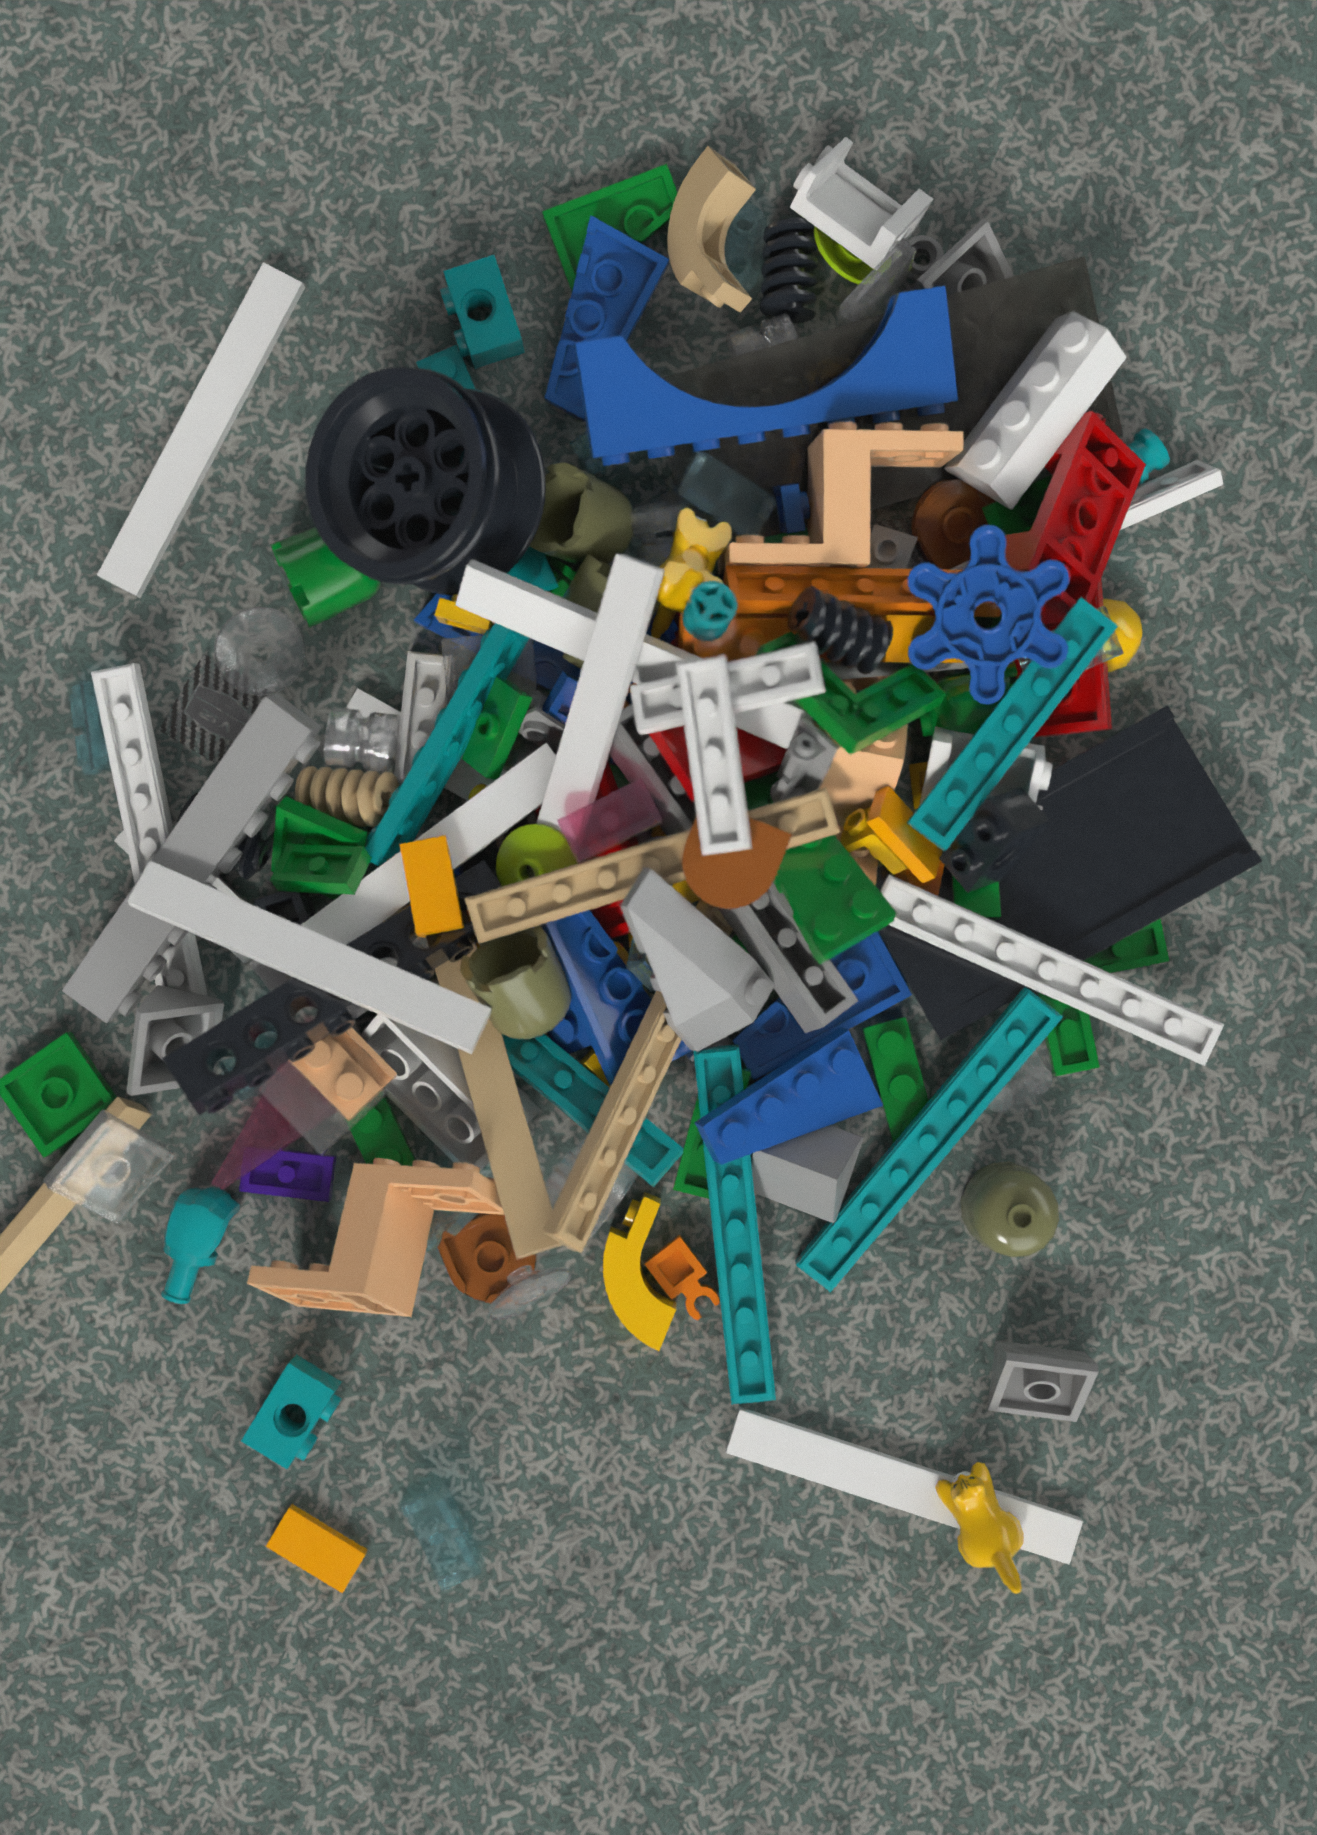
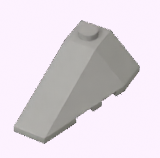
(699, 969)

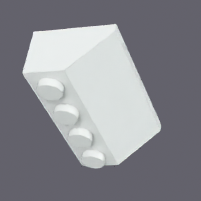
(1037, 408)
(433, 1089)

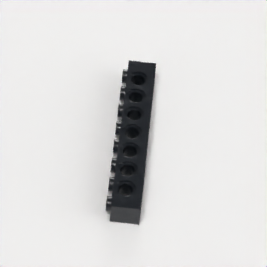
(276, 1011)

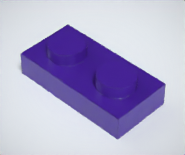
(293, 1176)

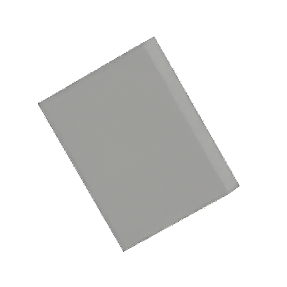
(969, 263)
(161, 1026)
(808, 1171)
(1040, 1381)

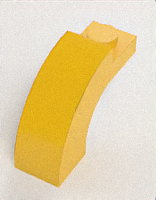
(630, 1295)

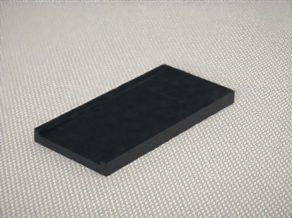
(1124, 846)

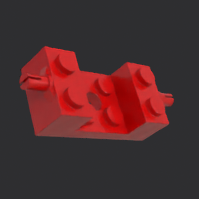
(1092, 478)

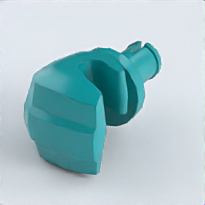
(192, 1235)

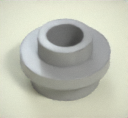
(927, 246)

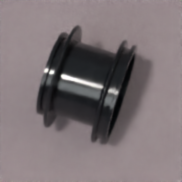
(392, 466)

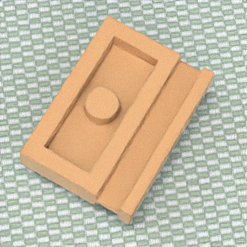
(346, 1071)

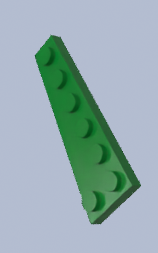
(825, 888)

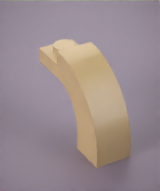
(699, 226)

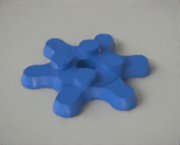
(981, 648)

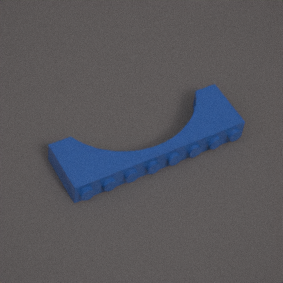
(899, 369)

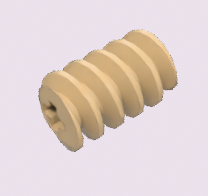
(347, 795)

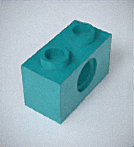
(477, 286)
(274, 1432)

